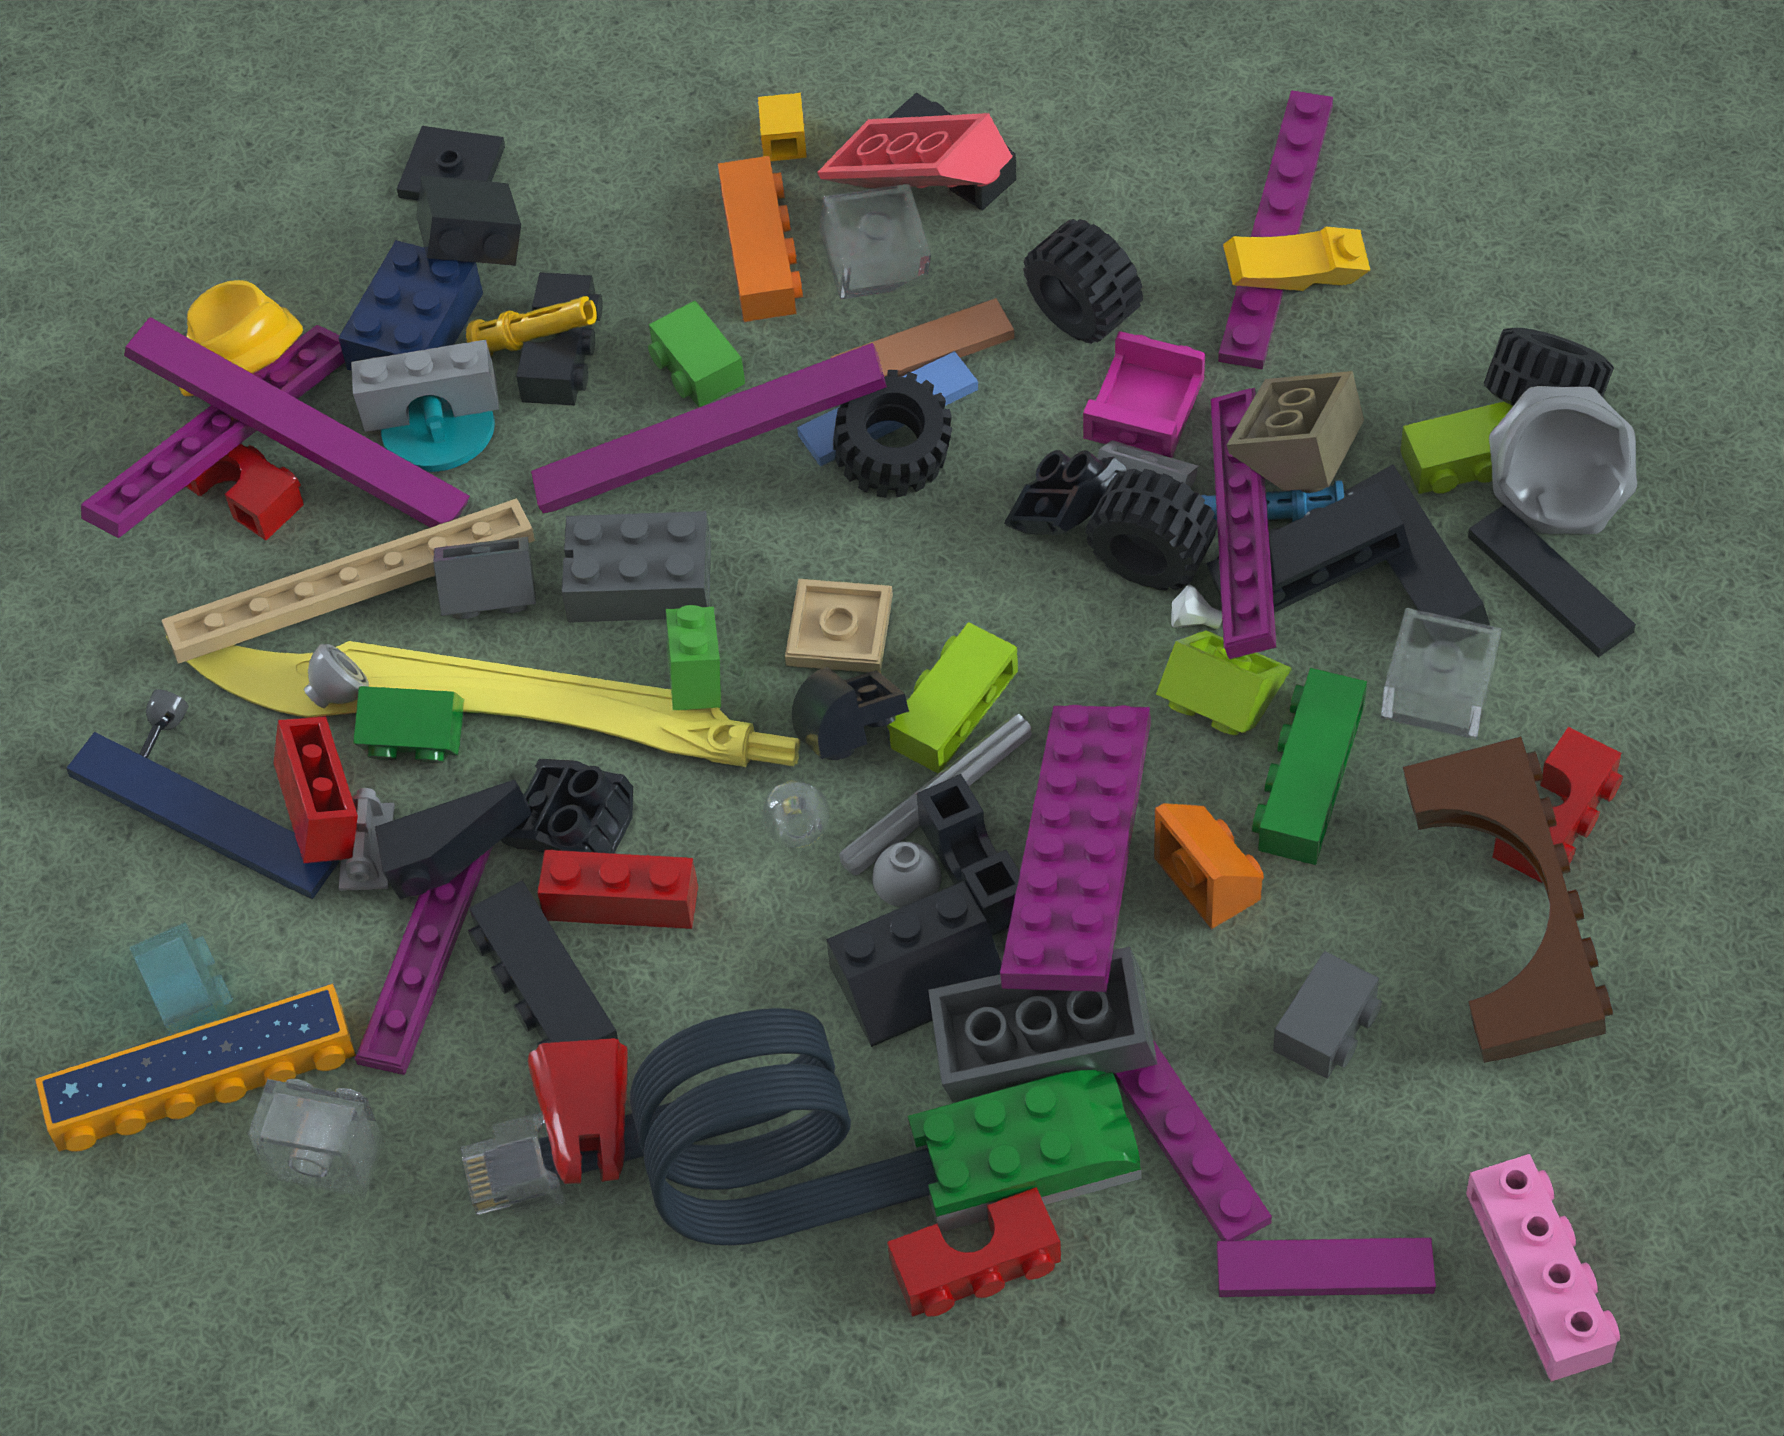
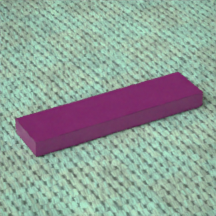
(1325, 1267)

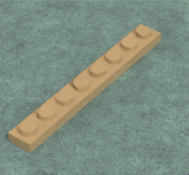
(334, 583)

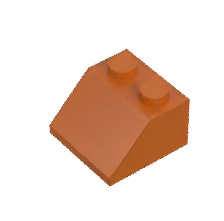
(1205, 862)

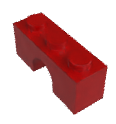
(263, 493)
(1581, 775)
(938, 1275)

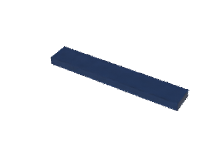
(197, 813)

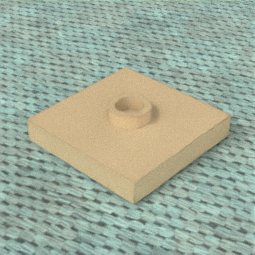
(839, 625)

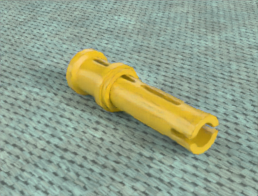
(514, 329)

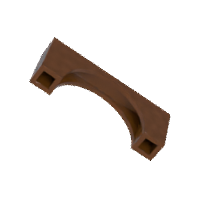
(1555, 993)

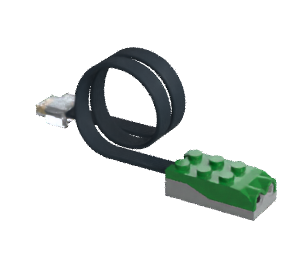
(1046, 1134)

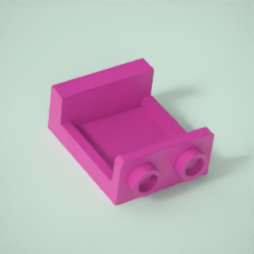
(1145, 394)

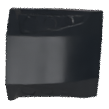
(1063, 493)
(574, 809)

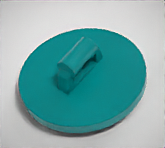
(436, 437)

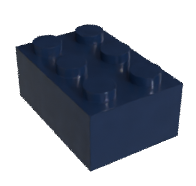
(411, 305)

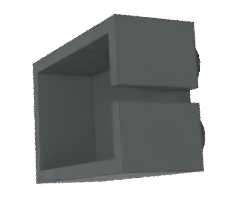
(635, 565)

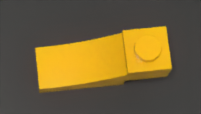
(1297, 260)

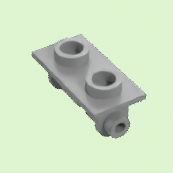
(365, 867)

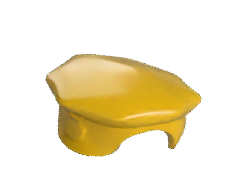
(241, 325)

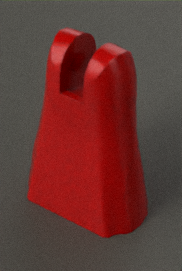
(583, 1103)

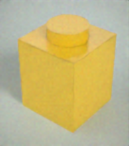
(782, 127)

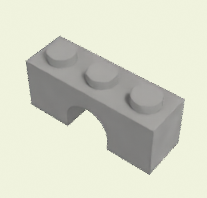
(455, 372)

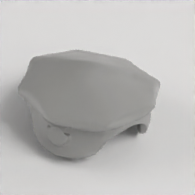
(1563, 460)

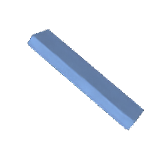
(946, 374)

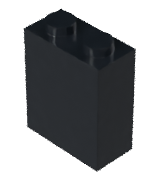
(468, 220)

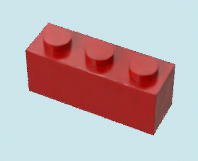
(315, 789)
(618, 889)

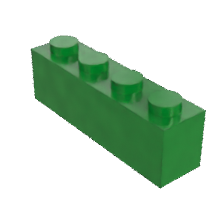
(1311, 766)

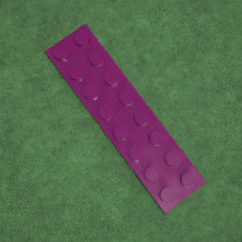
(1077, 850)

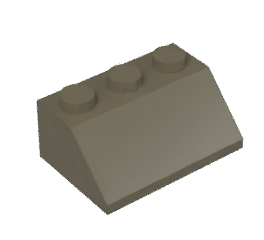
(1299, 429)

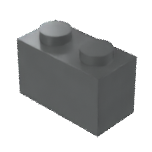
(484, 577)
(1327, 1015)

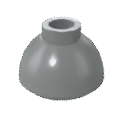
(333, 677)
(906, 874)

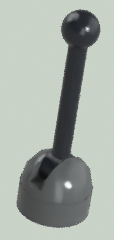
(163, 714)

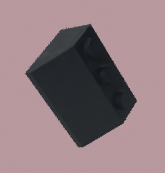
(905, 953)

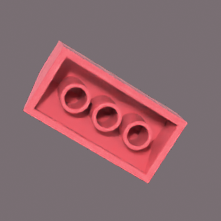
(920, 153)

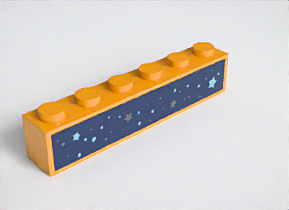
(194, 1069)

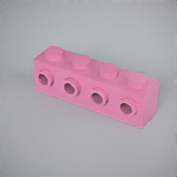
(1542, 1267)

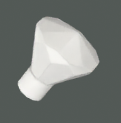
(1192, 609)

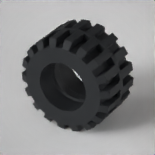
(1083, 281)
(1538, 358)
(892, 467)
(1151, 529)

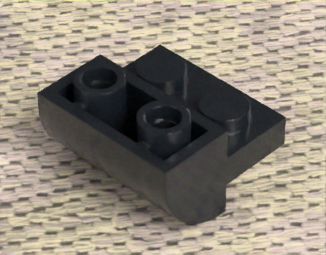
(832, 711)

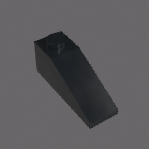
(445, 839)

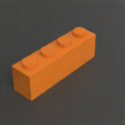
(757, 238)

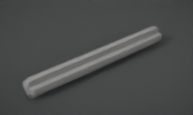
(905, 817)

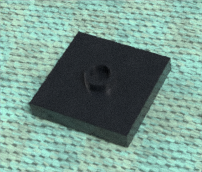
(450, 155)

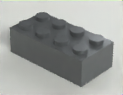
(1017, 1036)

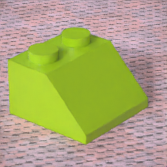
(1220, 688)

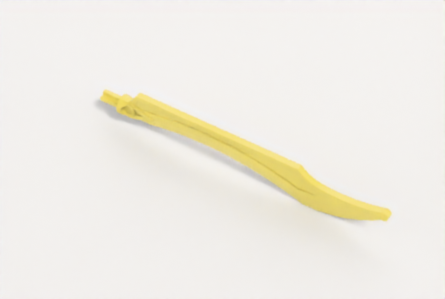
(584, 702)

